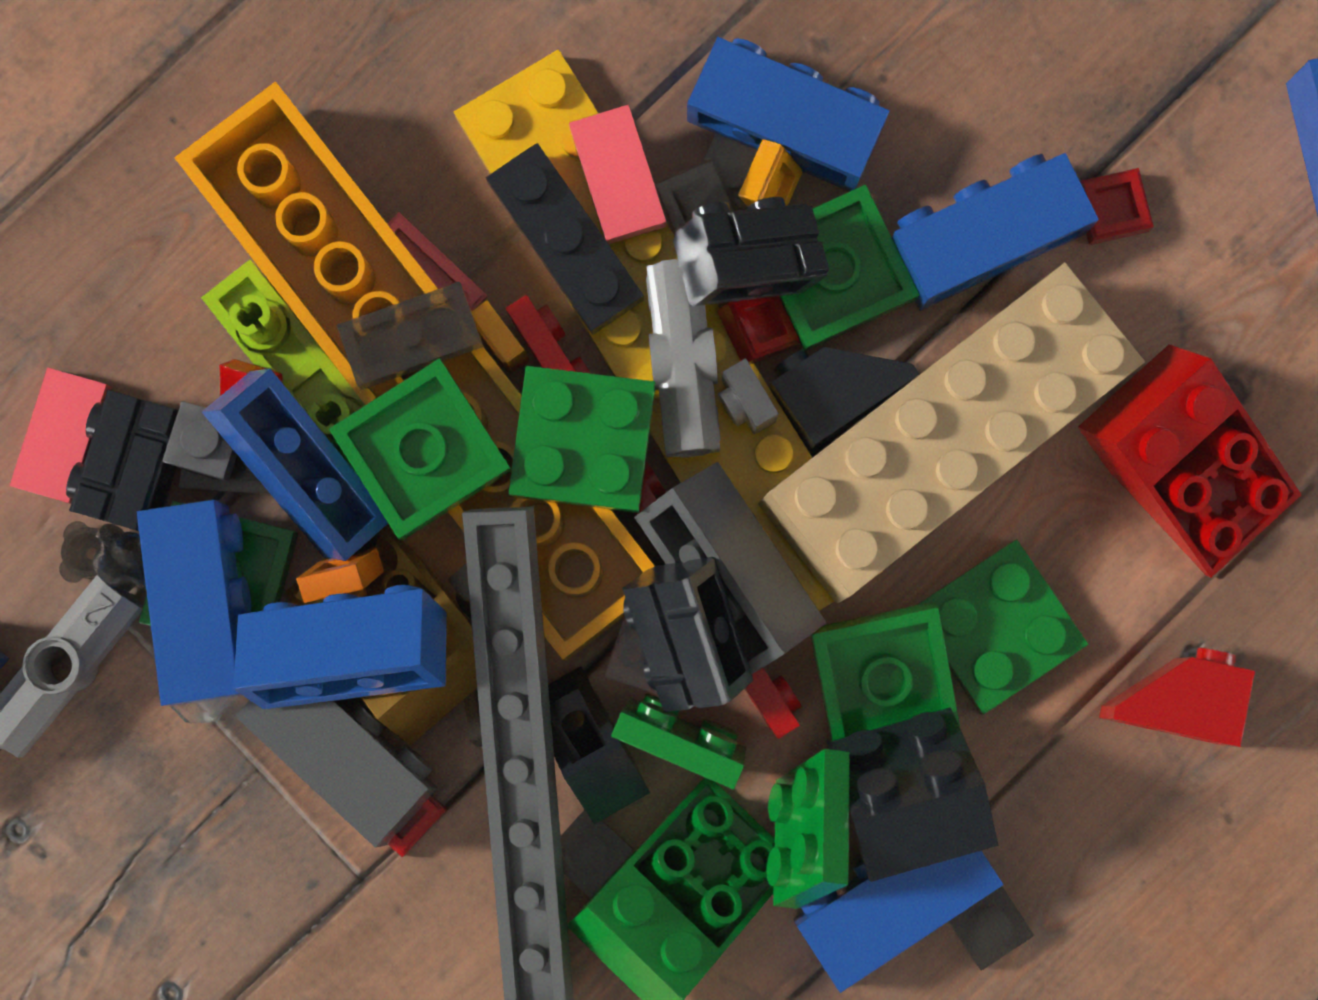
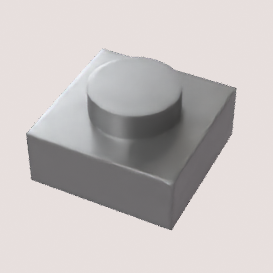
(746, 398)
(198, 445)

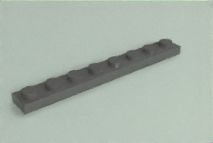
(518, 752)

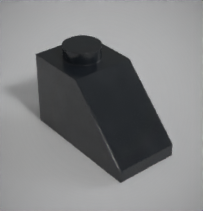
(834, 390)
(590, 759)

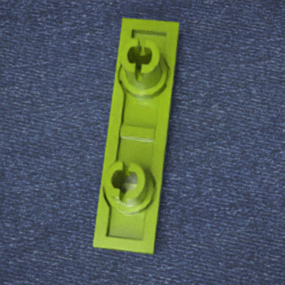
(279, 341)

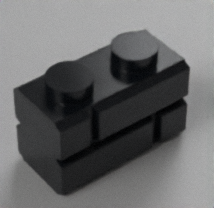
(749, 252)
(123, 461)
(687, 635)

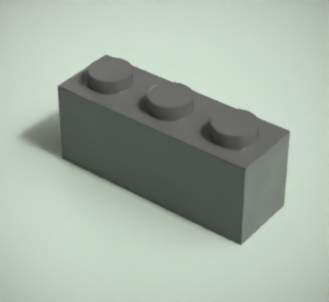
(712, 520)
(347, 762)

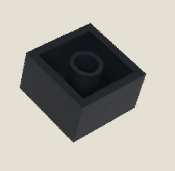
(915, 795)

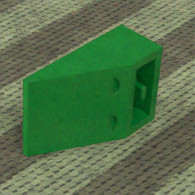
(680, 896)

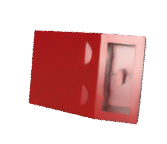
(1191, 457)

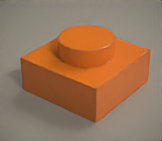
(340, 576)

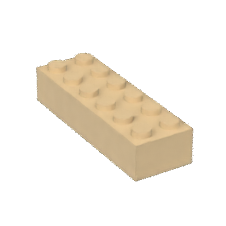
(950, 433)

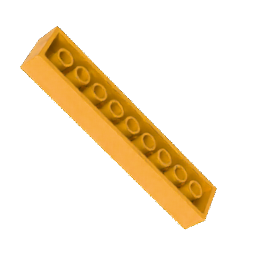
(342, 261)

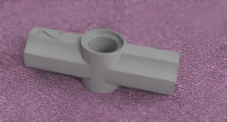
(682, 364)
(87, 635)

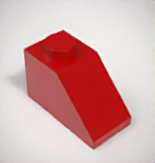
(1190, 699)

